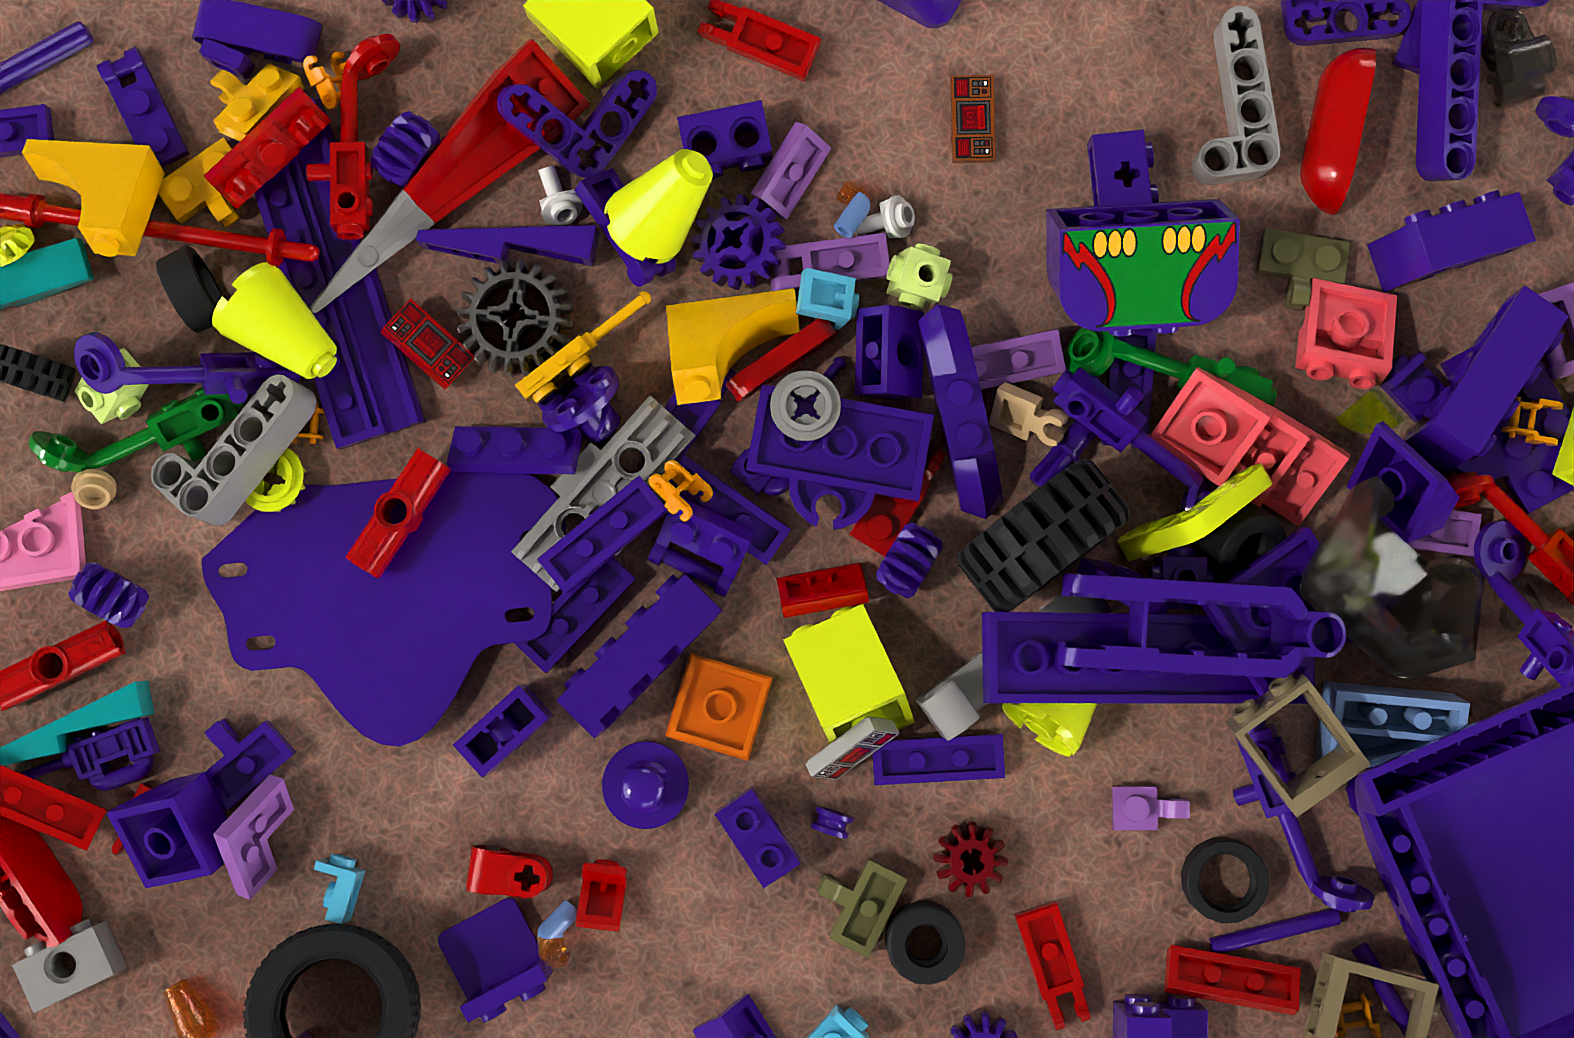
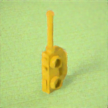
(573, 356)

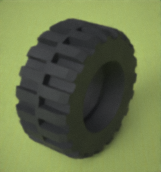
(1043, 535)

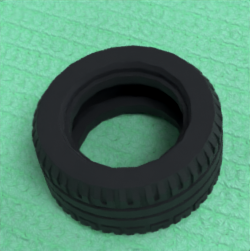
(294, 956)

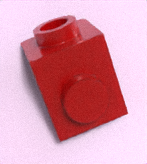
(602, 895)

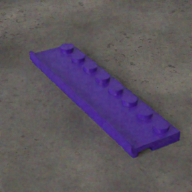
(371, 382)

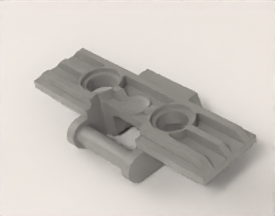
(601, 477)

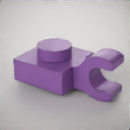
(1139, 808)

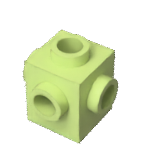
(905, 278)
(119, 403)

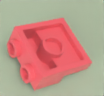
(1347, 334)

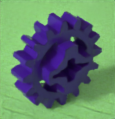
(751, 233)

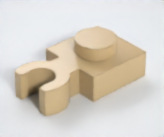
(1021, 415)

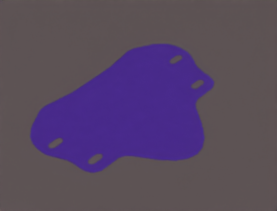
(394, 644)

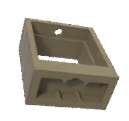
(1323, 775)
(1331, 988)

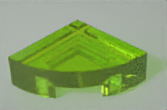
(1365, 414)

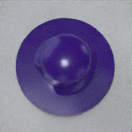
(584, 404)
(645, 785)

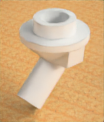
(558, 202)
(890, 218)

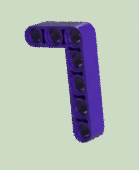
(1451, 84)

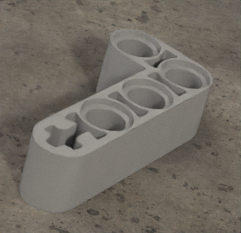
(1239, 93)
(240, 456)

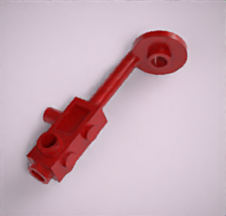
(349, 159)
(1552, 551)

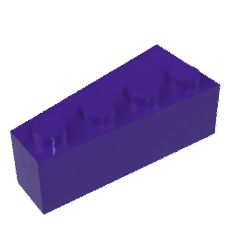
(1489, 381)
(639, 656)

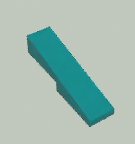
(44, 273)
(122, 705)

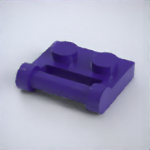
(706, 536)

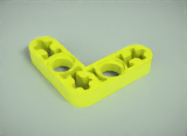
(1200, 519)

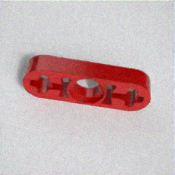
(781, 359)

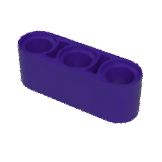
(257, 29)

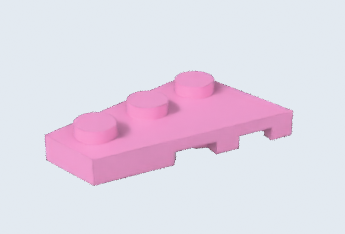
(43, 546)

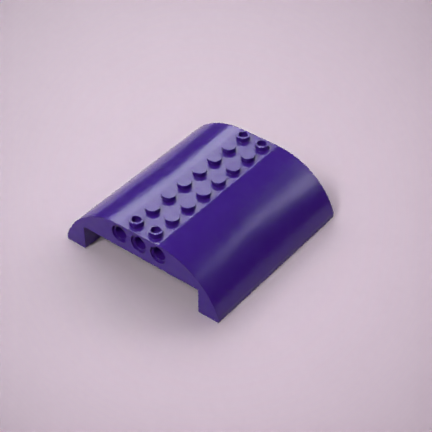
(1483, 865)

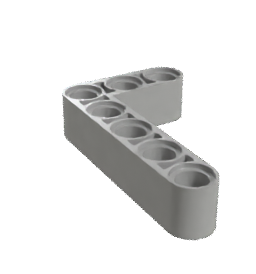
(959, 696)

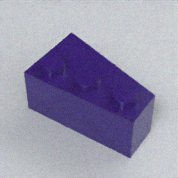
(1451, 239)

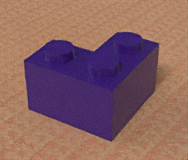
(1172, 1019)

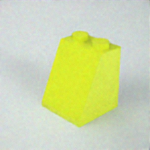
(595, 33)
(847, 672)

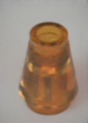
(190, 1012)

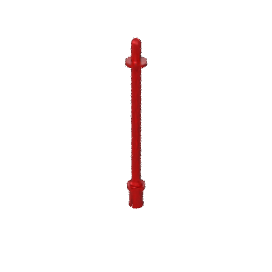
(36, 212)

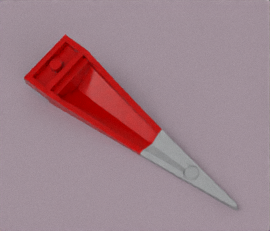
(464, 161)

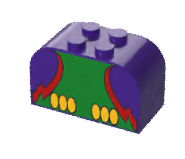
(1143, 264)

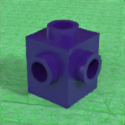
(1178, 560)

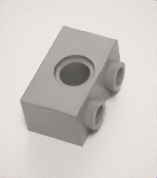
(46, 978)

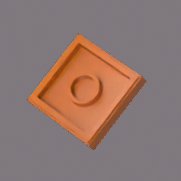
(719, 706)

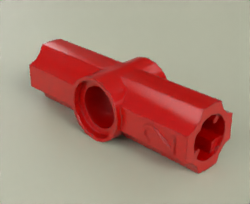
(381, 537)
(79, 655)

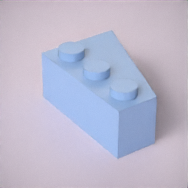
(1389, 719)

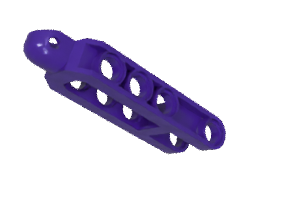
(1293, 628)

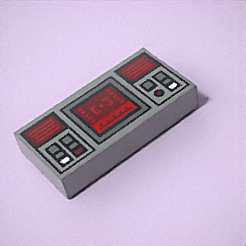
(852, 748)

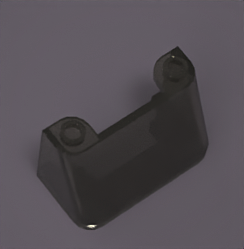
(1391, 600)

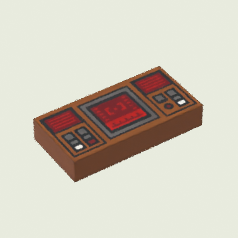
(972, 119)

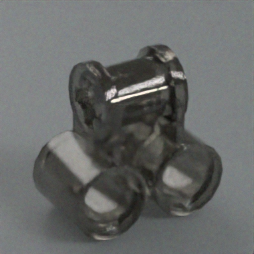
(1515, 58)

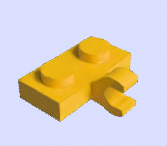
(252, 102)
(189, 192)

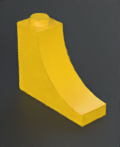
(114, 184)
(716, 333)

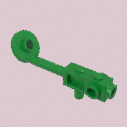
(1097, 350)
(170, 426)

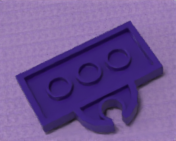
(863, 455)
(1524, 465)

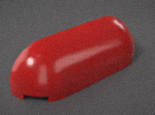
(1337, 128)
(35, 886)

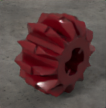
(956, 864)

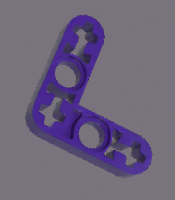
(1314, 11)
(576, 137)

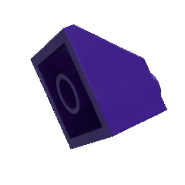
(1420, 491)
(171, 830)

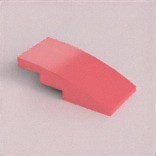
(1228, 430)

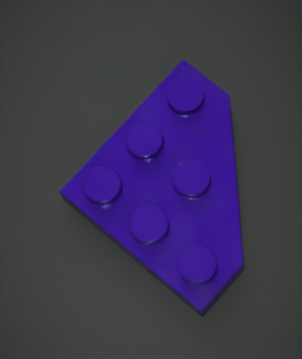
(1251, 627)

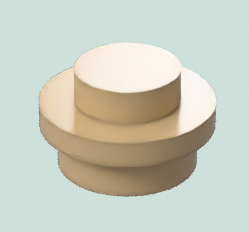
(93, 488)

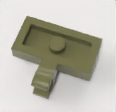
(1301, 260)
(864, 905)

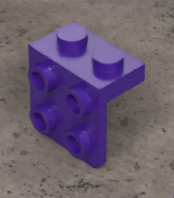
(494, 959)

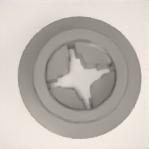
(803, 385)

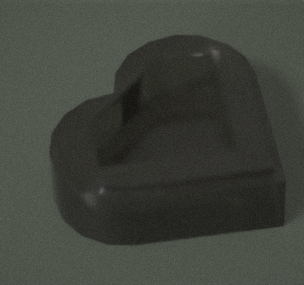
(1533, 594)

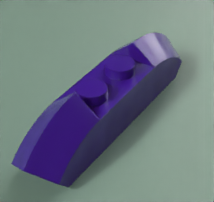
(961, 410)

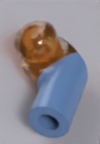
(856, 210)
(550, 935)

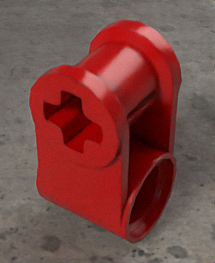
(500, 872)

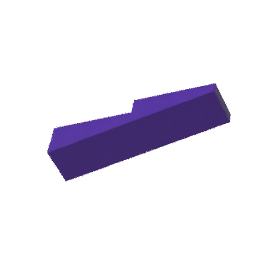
(493, 245)

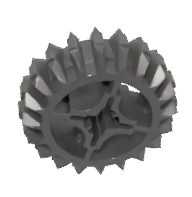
(478, 313)

